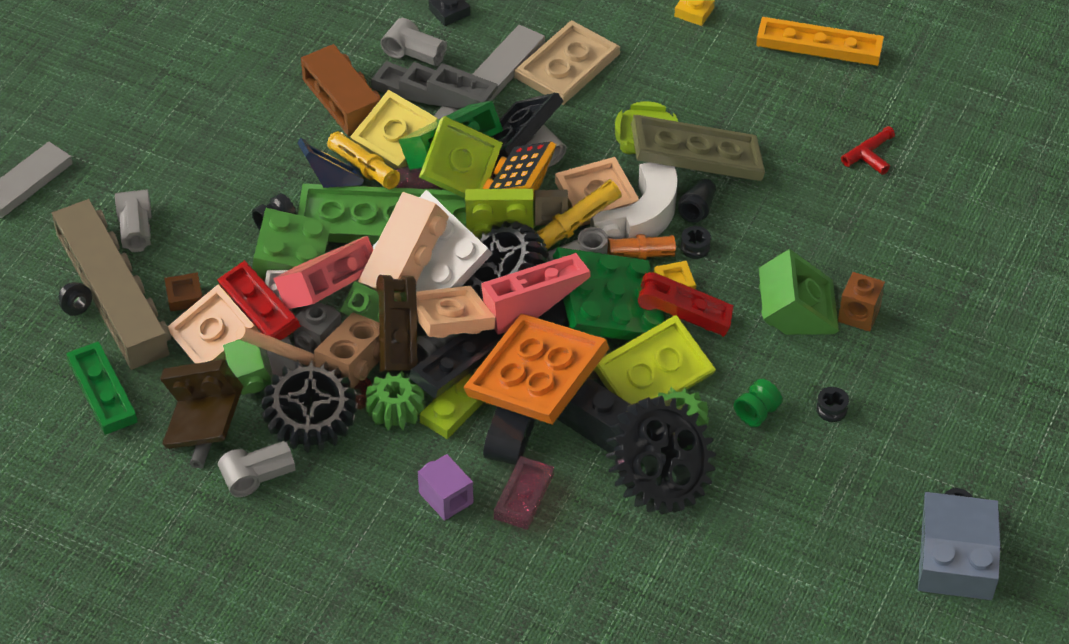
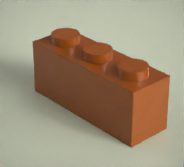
(339, 87)

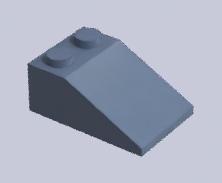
(959, 546)

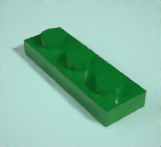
(101, 388)

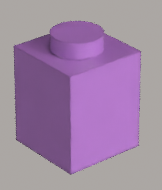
(445, 487)

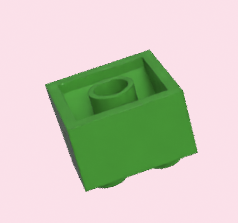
(797, 296)

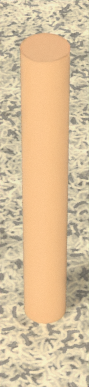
(274, 345)

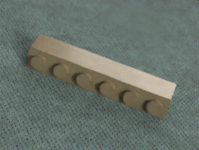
(113, 287)

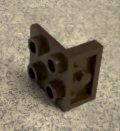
(205, 404)

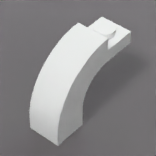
(650, 213)

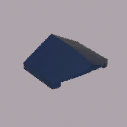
(329, 169)

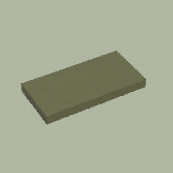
(697, 147)

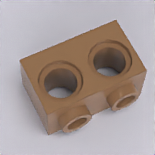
(351, 348)

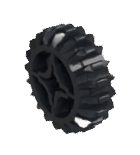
(513, 249)
(283, 400)

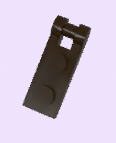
(397, 323)

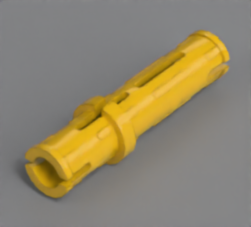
(371, 165)
(581, 212)

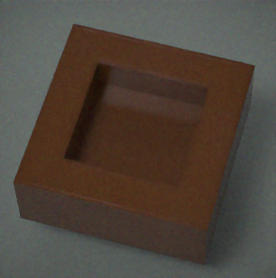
(183, 291)

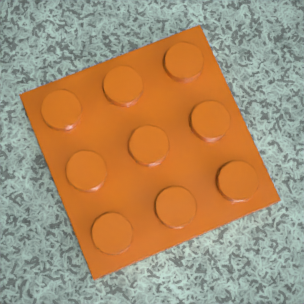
(536, 368)

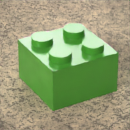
(288, 241)

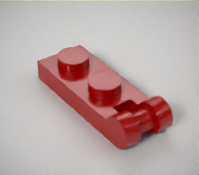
(685, 302)

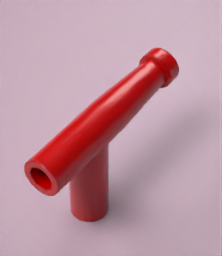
(865, 152)

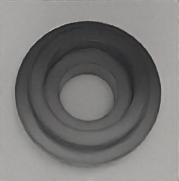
(68, 295)

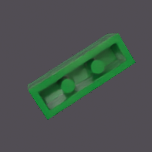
(477, 116)

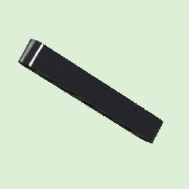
(510, 430)

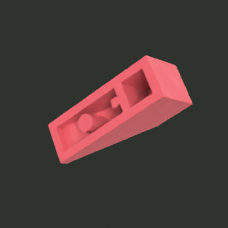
(324, 274)
(532, 289)

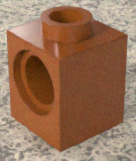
(861, 301)

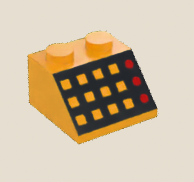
(523, 167)

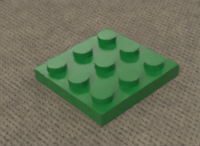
(609, 299)

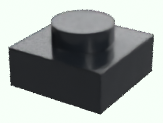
(449, 10)

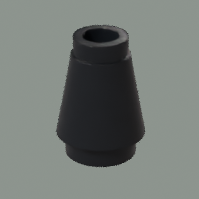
(697, 201)

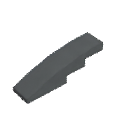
(438, 87)

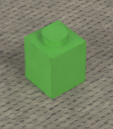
(249, 365)

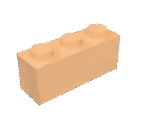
(405, 241)

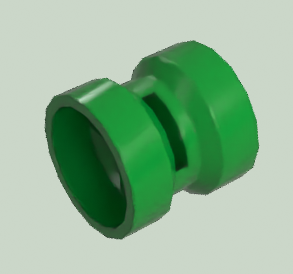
(760, 400)

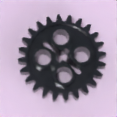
(661, 455)

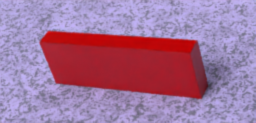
(258, 302)

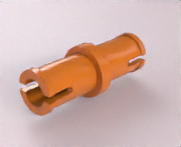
(642, 246)

